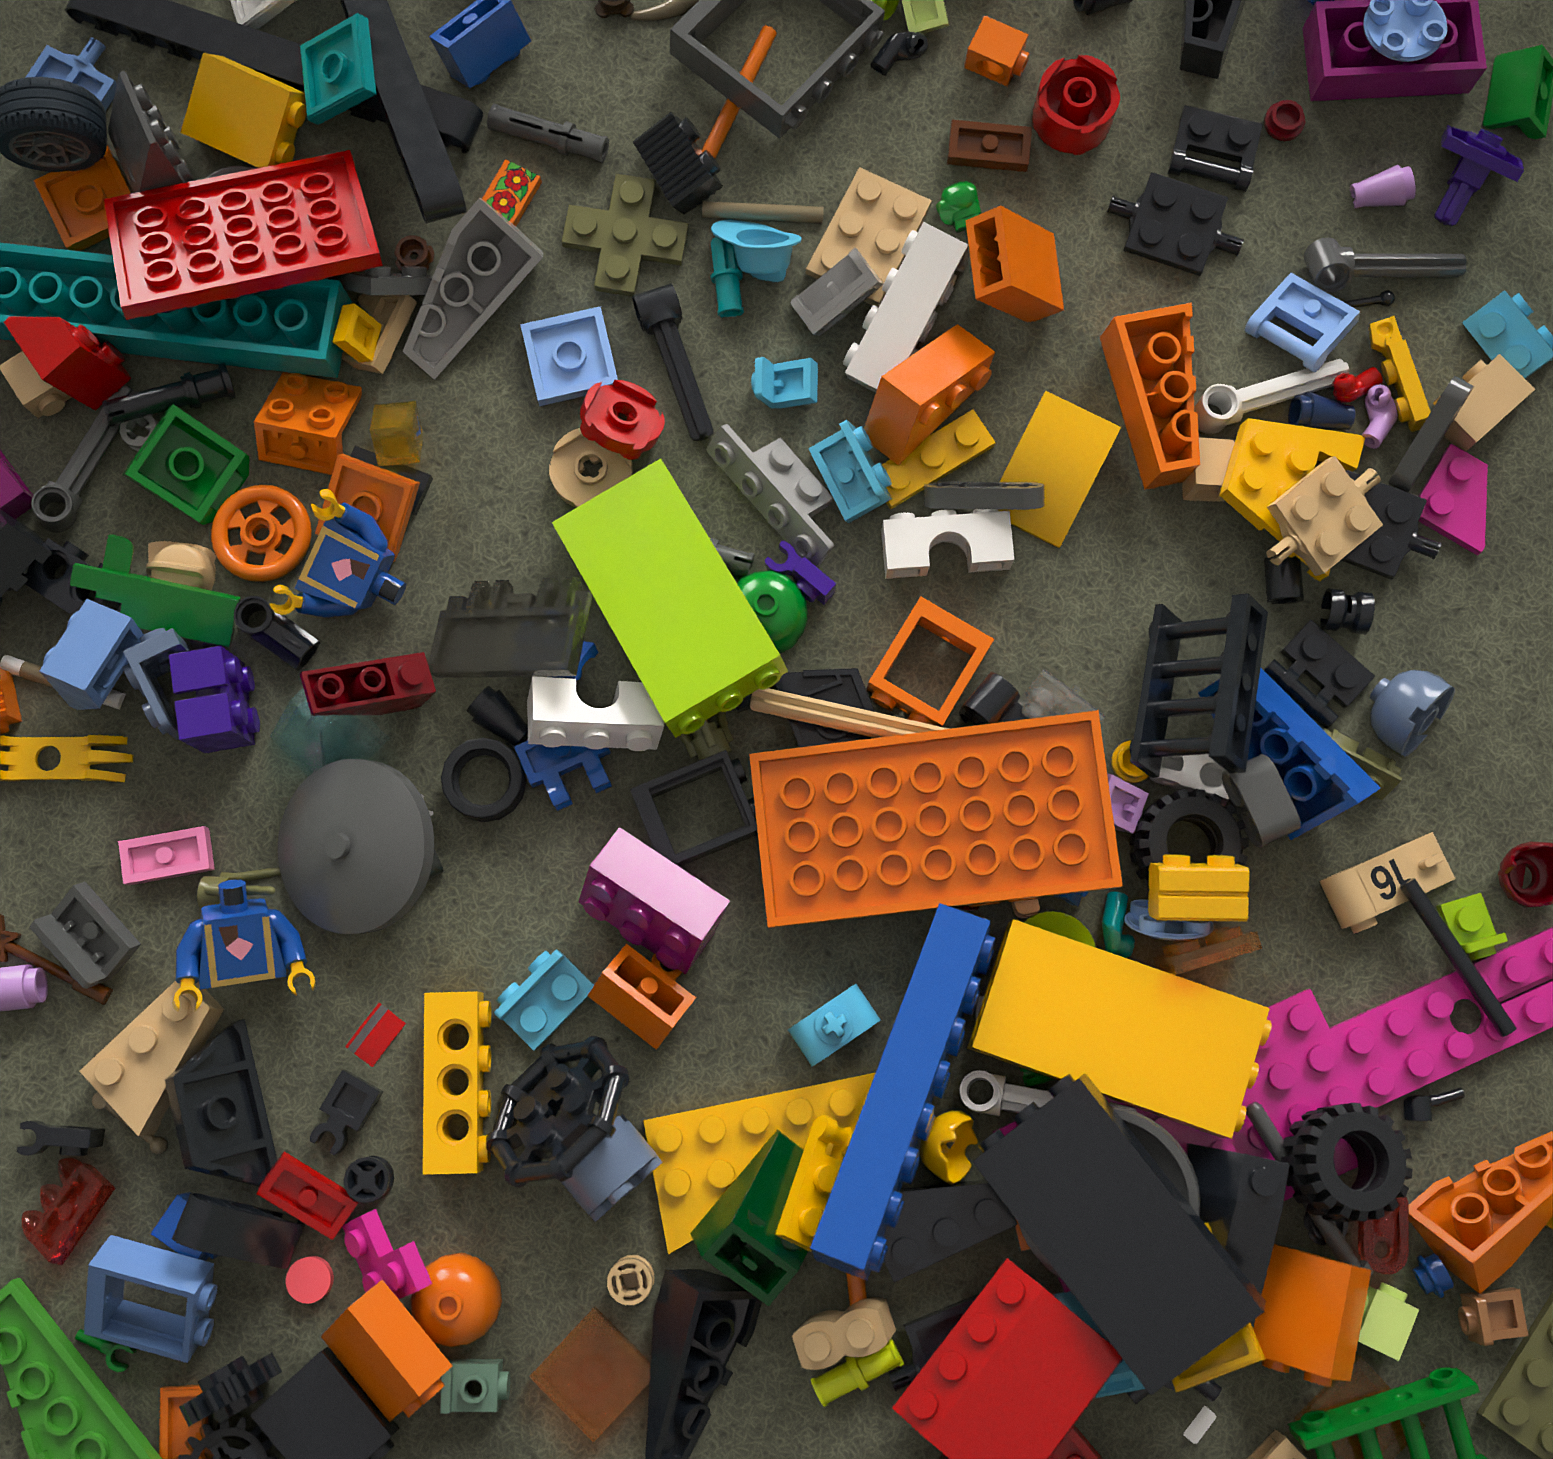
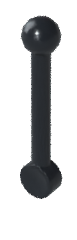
(1385, 298)

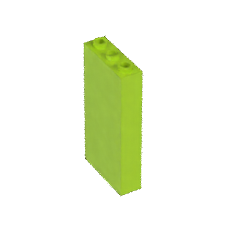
(670, 599)

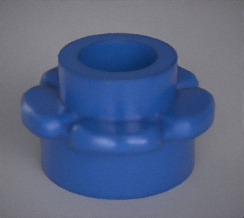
(1432, 1275)

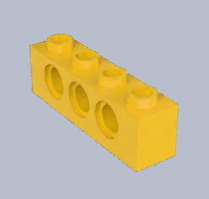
(440, 1150)

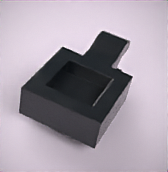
(71, 1139)

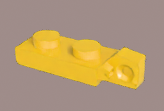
(1400, 370)

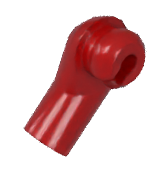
(1351, 387)

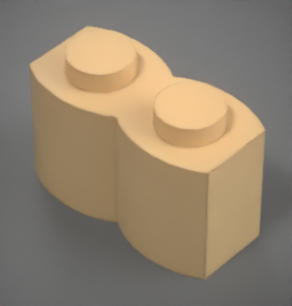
(834, 1333)

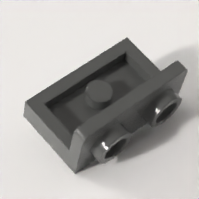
(86, 937)

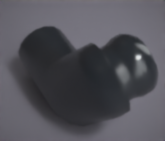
(899, 48)

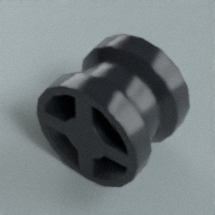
(362, 1184)

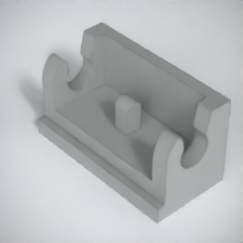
(836, 293)

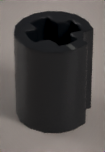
(1284, 581)

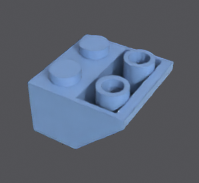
(90, 655)

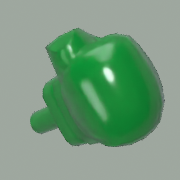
(958, 204)

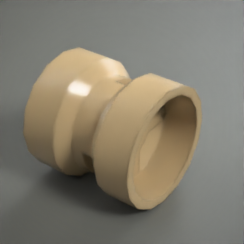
(635, 1273)

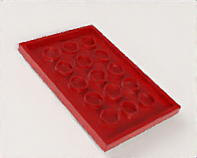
(239, 234)

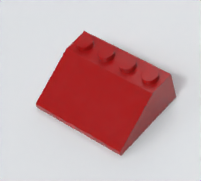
(1008, 1374)

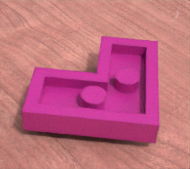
(398, 1268)

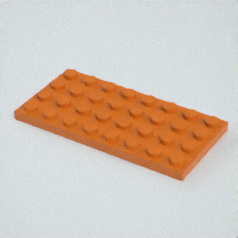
(935, 820)

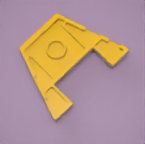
(1274, 458)

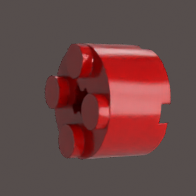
(1076, 104)

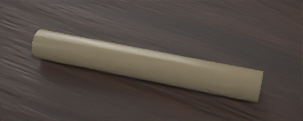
(762, 212)

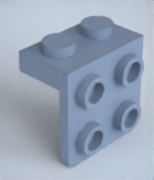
(147, 663)

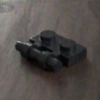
(1325, 664)

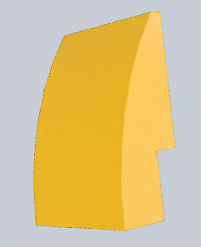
(1064, 452)

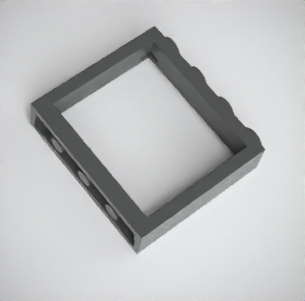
(708, 15)

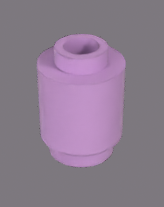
(22, 987)

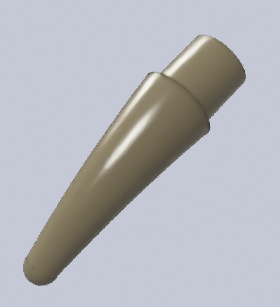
(665, 10)

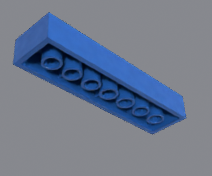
(901, 1094)

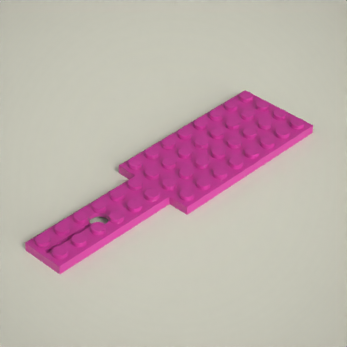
(1380, 1050)

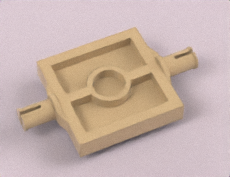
(1324, 516)

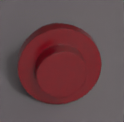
(1284, 120)

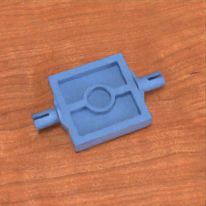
(77, 70)

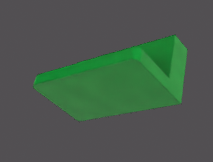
(1521, 91)

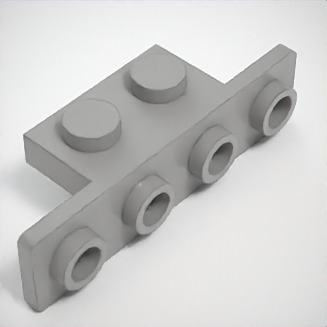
(778, 488)

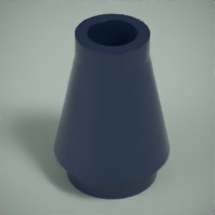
(1320, 413)

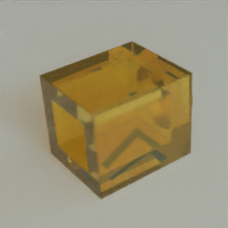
(396, 433)

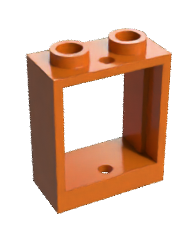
(946, 627)

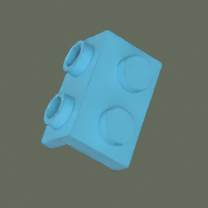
(1506, 330)
(850, 472)

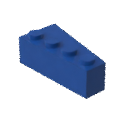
(1310, 763)

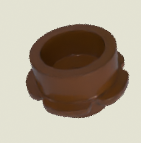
(413, 245)

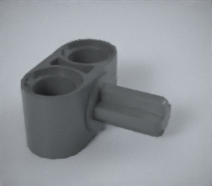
(1262, 801)

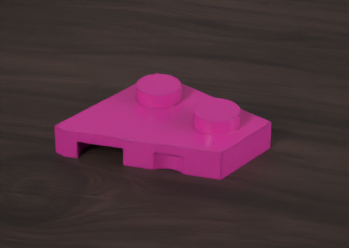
(1457, 499)

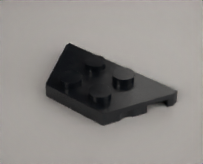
(222, 1110)

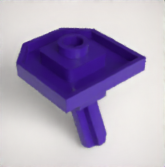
(1478, 156)

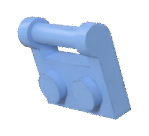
(1310, 312)

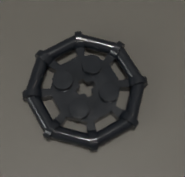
(575, 1130)

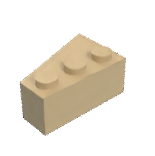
(152, 1047)

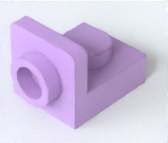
(1126, 803)

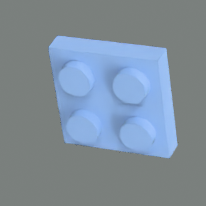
(568, 355)

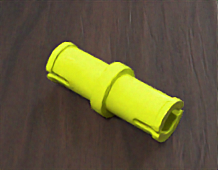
(856, 1373)

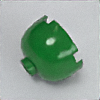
(777, 605)

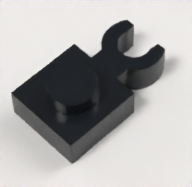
(349, 1106)

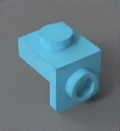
(786, 382)

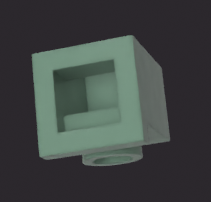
(486, 1371)

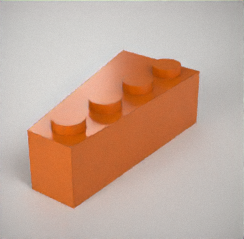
(1155, 389)

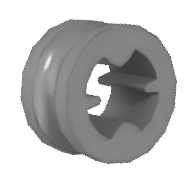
(127, 427)

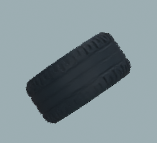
(51, 125)

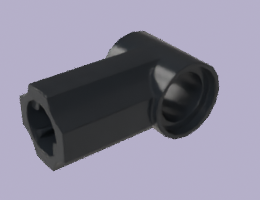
(277, 633)

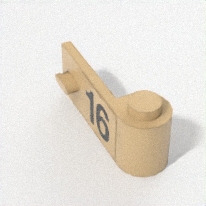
(1375, 884)

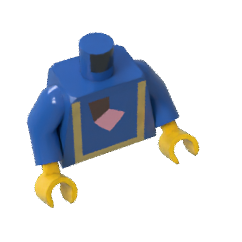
(344, 566)
(237, 945)

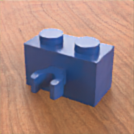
(480, 40)

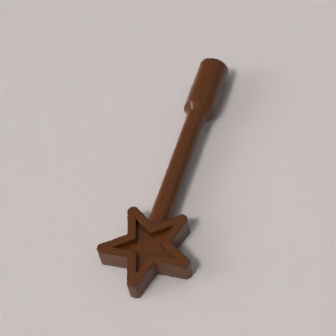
(98, 992)

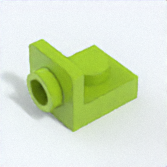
(1471, 925)

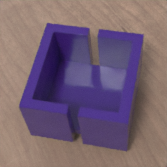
(221, 711)

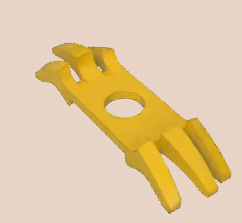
(74, 761)

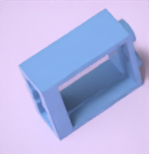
(143, 1326)

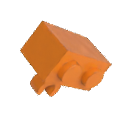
(642, 995)

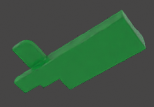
(156, 602)

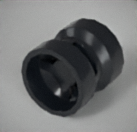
(1348, 611)

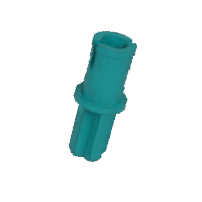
(726, 279)

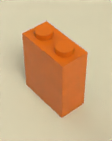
(1014, 265)
(1311, 1314)
(387, 1352)

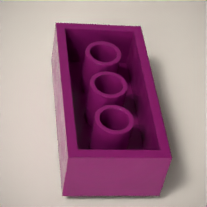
(1347, 66)

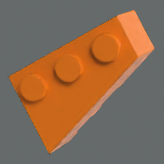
(926, 391)

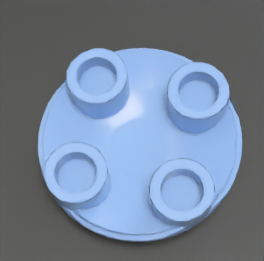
(1405, 28)
(1140, 921)

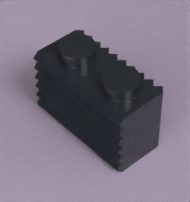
(678, 162)

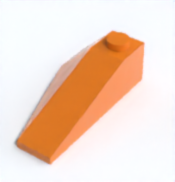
(1490, 1214)

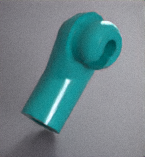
(1113, 923)

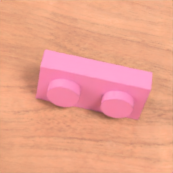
(166, 855)

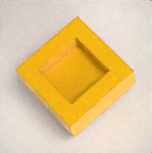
(357, 333)

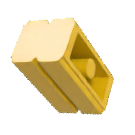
(1198, 890)

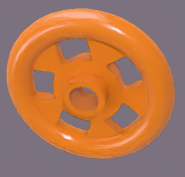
(231, 517)

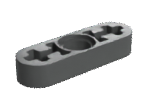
(1431, 434)
(984, 495)

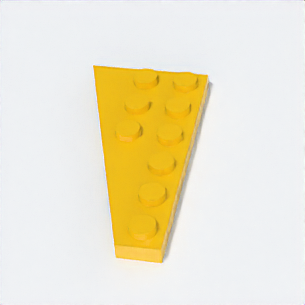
(714, 1144)

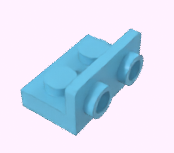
(543, 998)

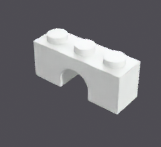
(981, 535)
(562, 719)

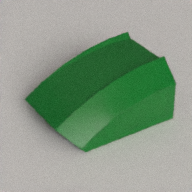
(188, 466)

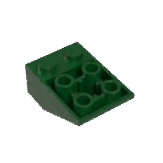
(742, 1224)

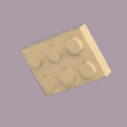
(876, 221)

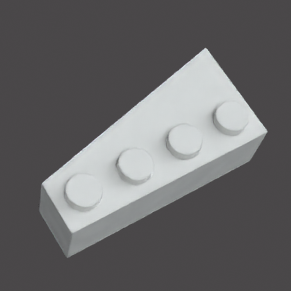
(908, 306)

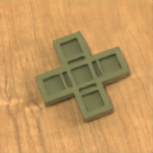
(625, 235)

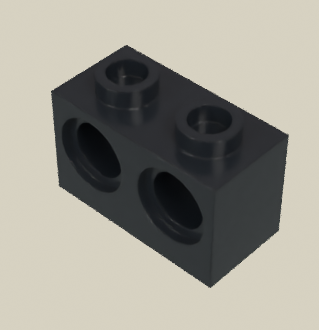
(59, 590)

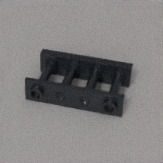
(1232, 703)

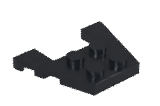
(829, 685)

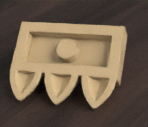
(394, 315)

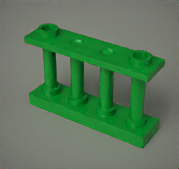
(1443, 1387)

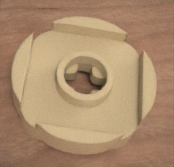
(568, 465)

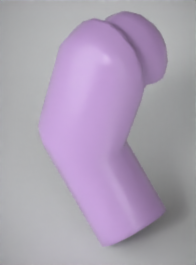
(1381, 414)

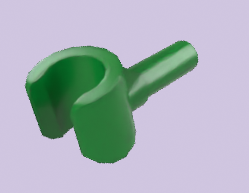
(107, 1348)

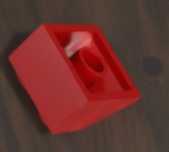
(70, 358)

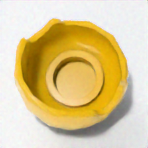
(946, 1163)

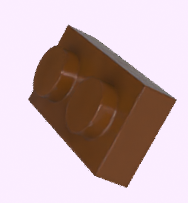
(989, 145)

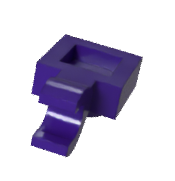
(808, 577)

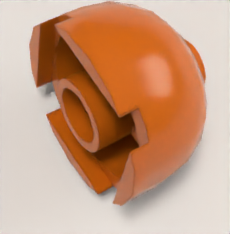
(459, 1301)

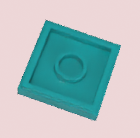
(338, 69)

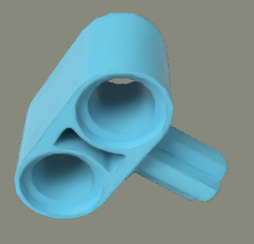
(834, 1025)

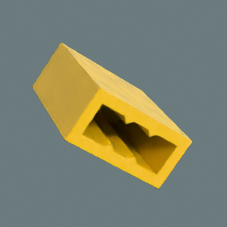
(244, 112)

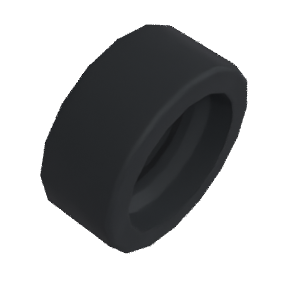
(465, 753)

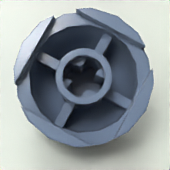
(1408, 707)

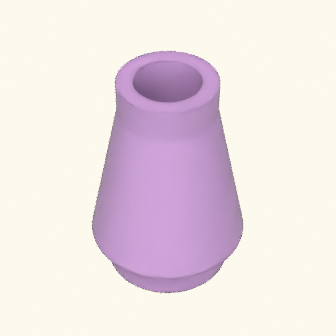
(1386, 188)

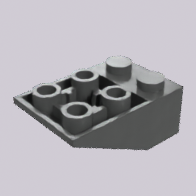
(143, 140)

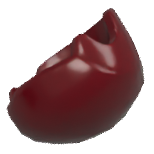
(1539, 860)

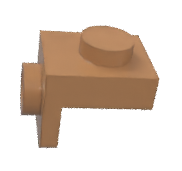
(1492, 1315)

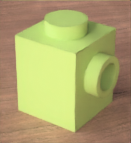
(1387, 1320)

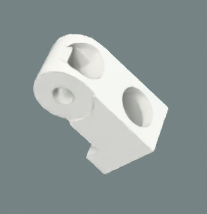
(1193, 773)

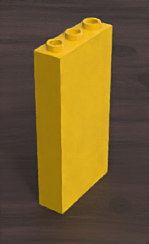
(1125, 1025)

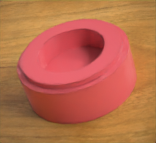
(309, 1279)

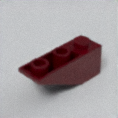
(369, 686)

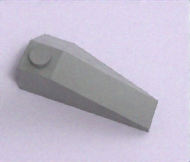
(473, 277)

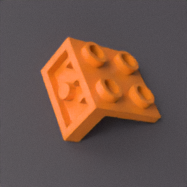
(305, 422)

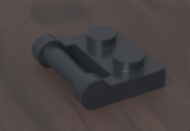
(1218, 137)

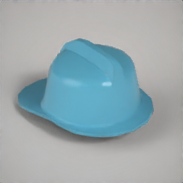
(758, 248)

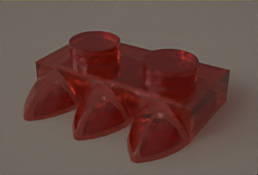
(67, 1210)

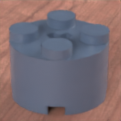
(612, 1169)

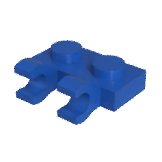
(548, 764)

